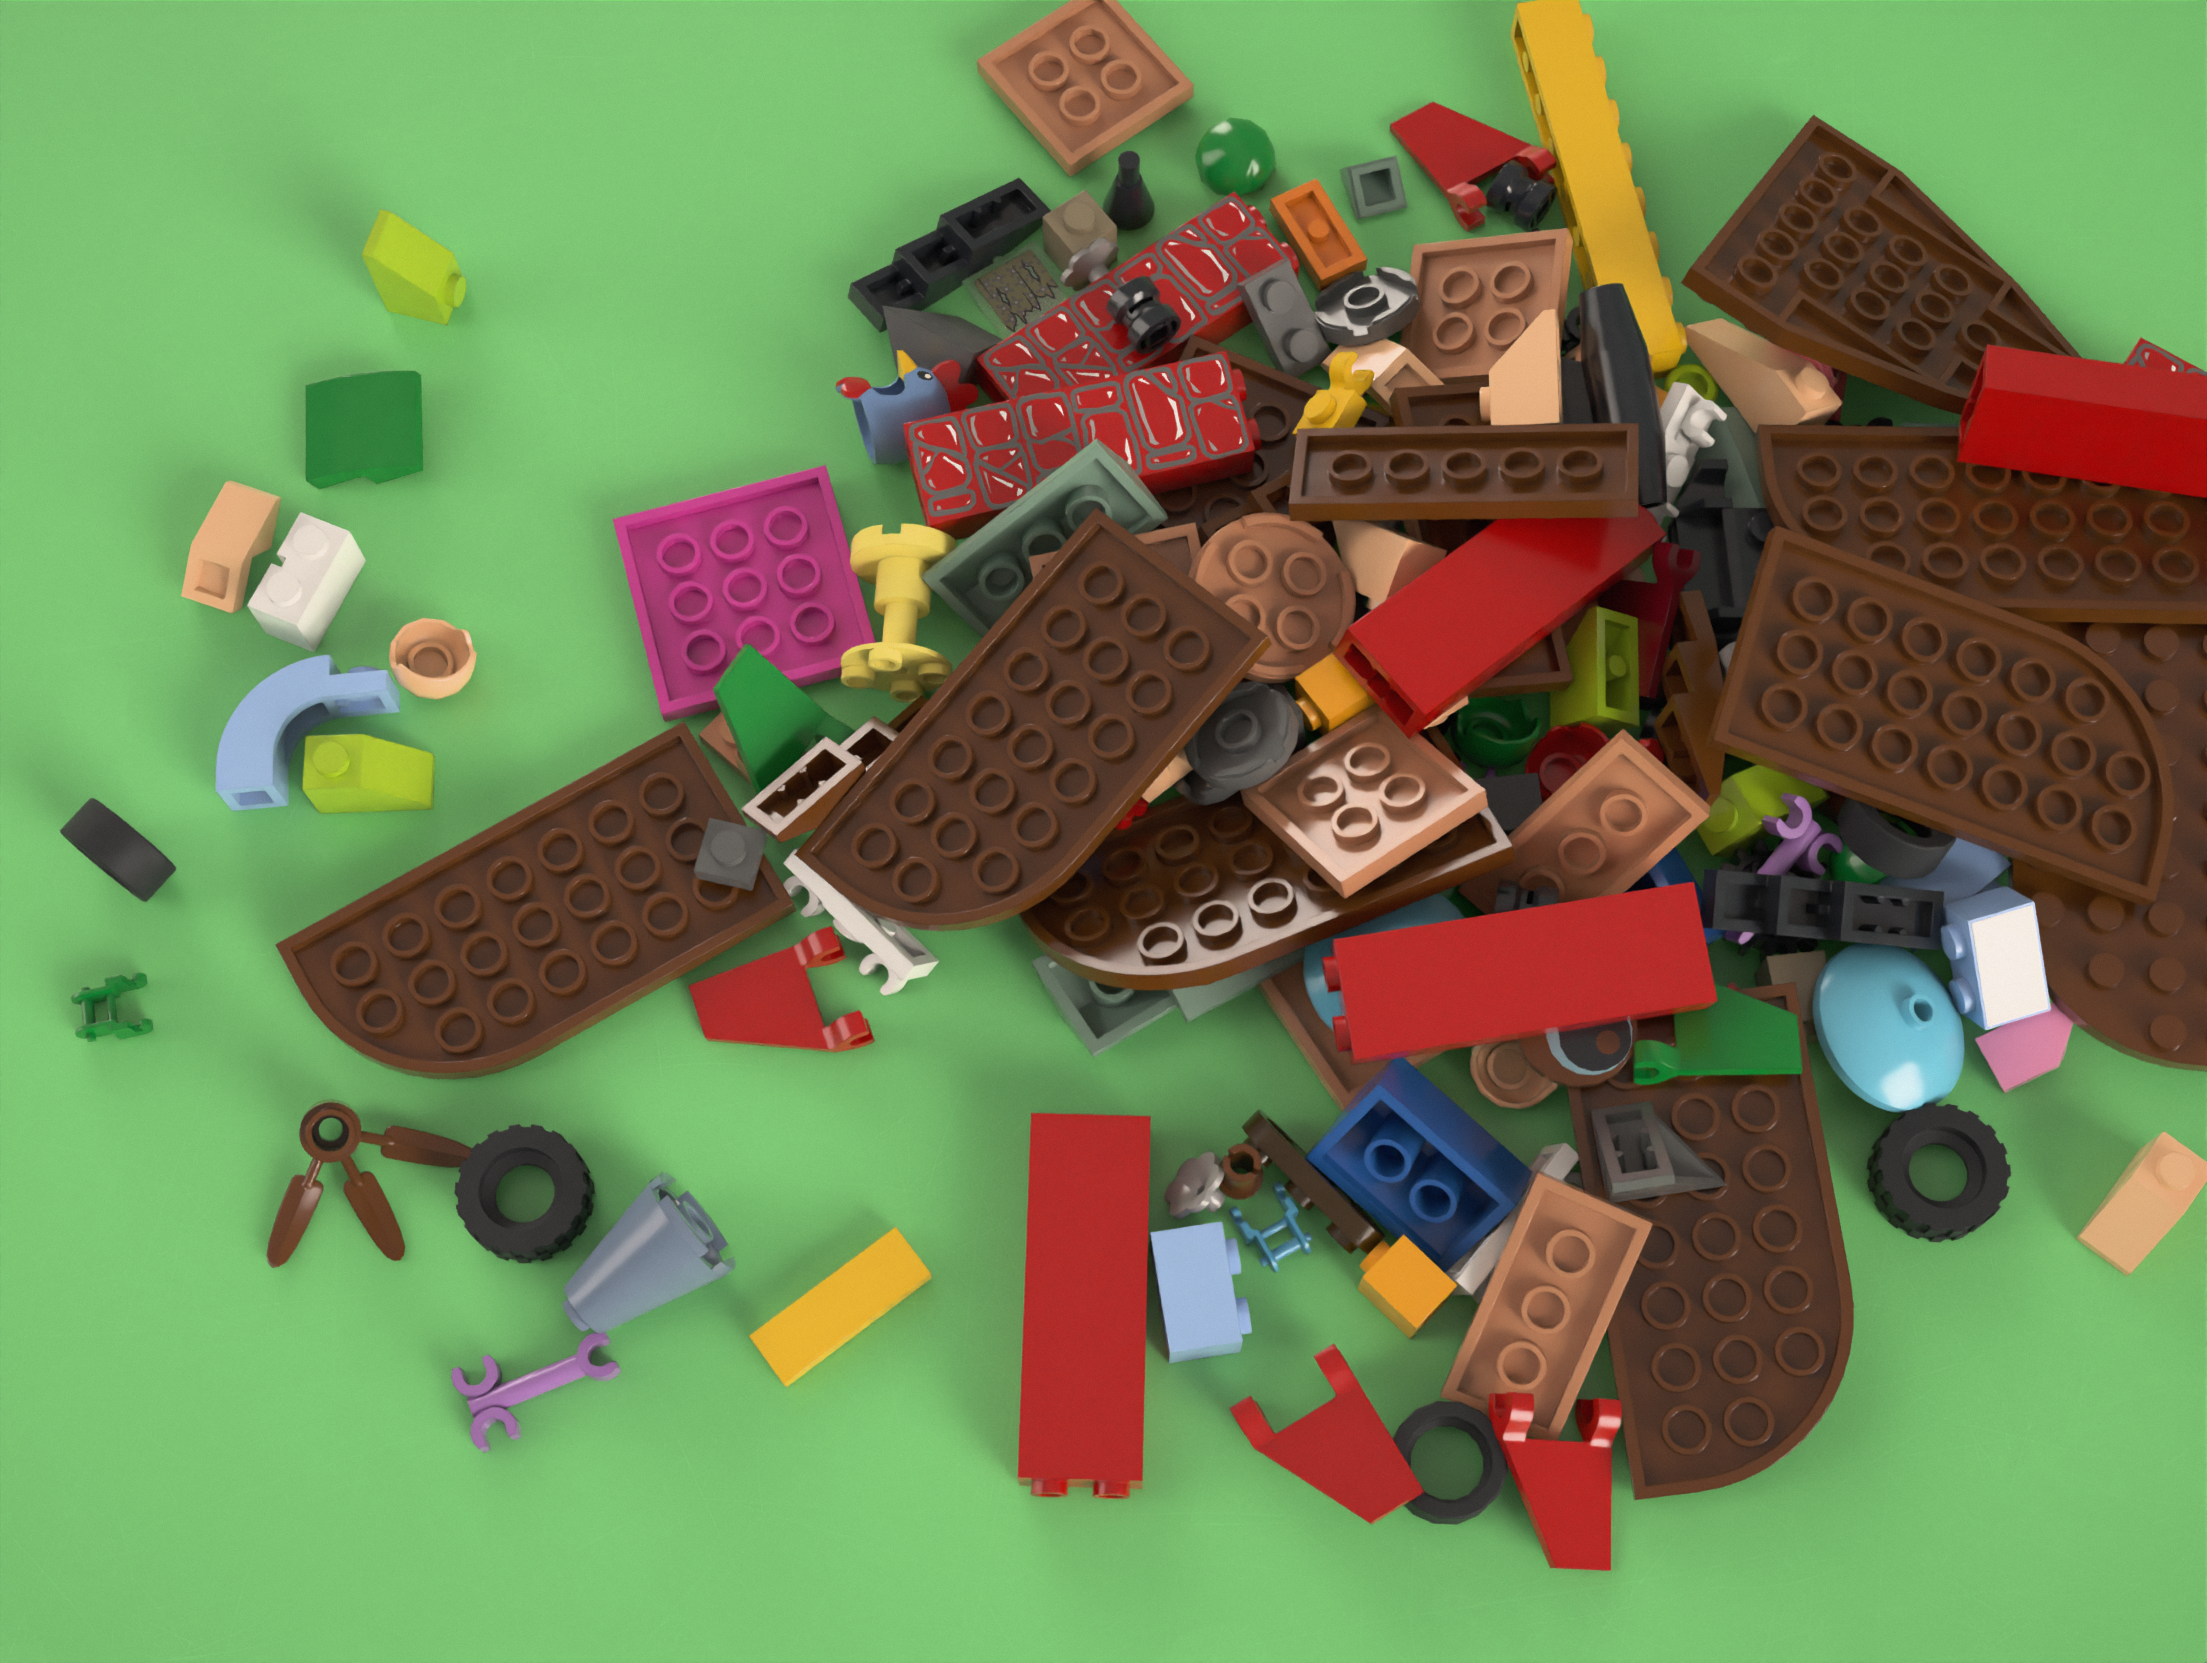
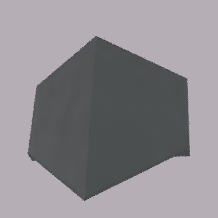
(936, 338)
(1645, 1156)

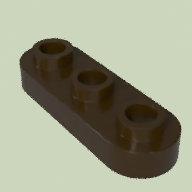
(1310, 1186)

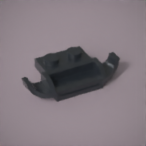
(1728, 543)

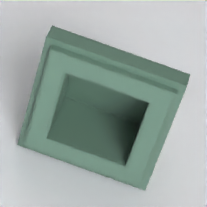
(1374, 187)

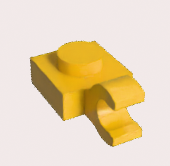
(1343, 402)

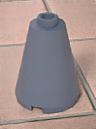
(647, 1260)

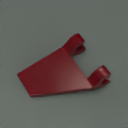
(1654, 607)

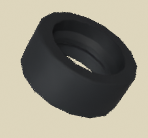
(1889, 848)
(118, 849)
(1480, 1429)

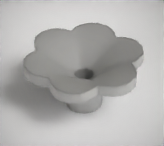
(1089, 264)
(1196, 1186)

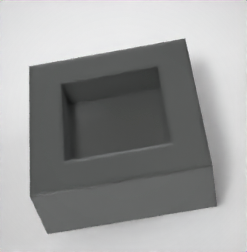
(730, 854)

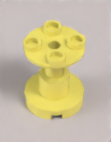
(901, 596)

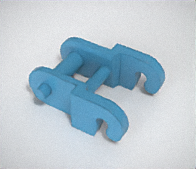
(1270, 1257)

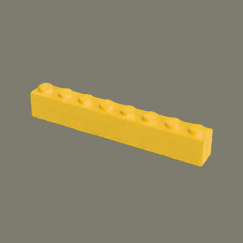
(1594, 168)

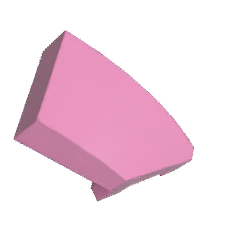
(2026, 1047)

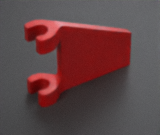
(1463, 152)
(775, 1003)
(1337, 1446)
(1563, 1482)

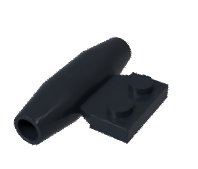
(1617, 382)

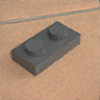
(1284, 319)

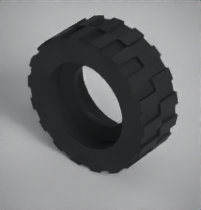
(1967, 1137)
(497, 1157)

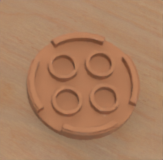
(1282, 583)

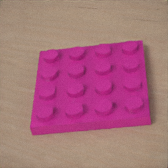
(740, 570)

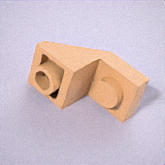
(1392, 366)
(222, 551)

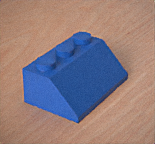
(1420, 1164)

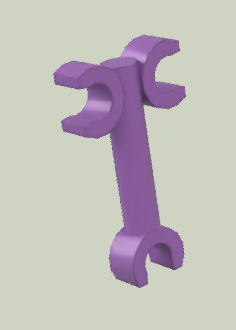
(1800, 845)
(490, 1399)

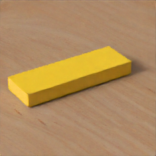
(840, 1307)

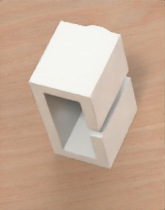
(310, 586)

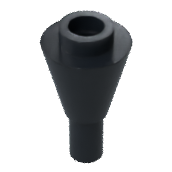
(1128, 198)

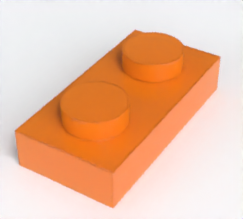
(1317, 233)

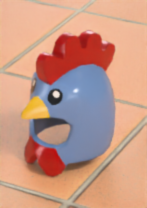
(910, 398)

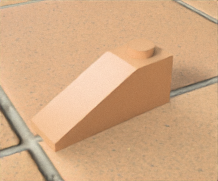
(1762, 378)

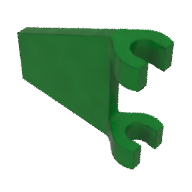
(770, 717)
(1725, 1039)

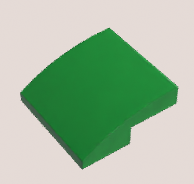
(364, 427)

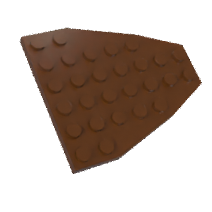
(1866, 274)

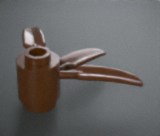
(362, 1189)

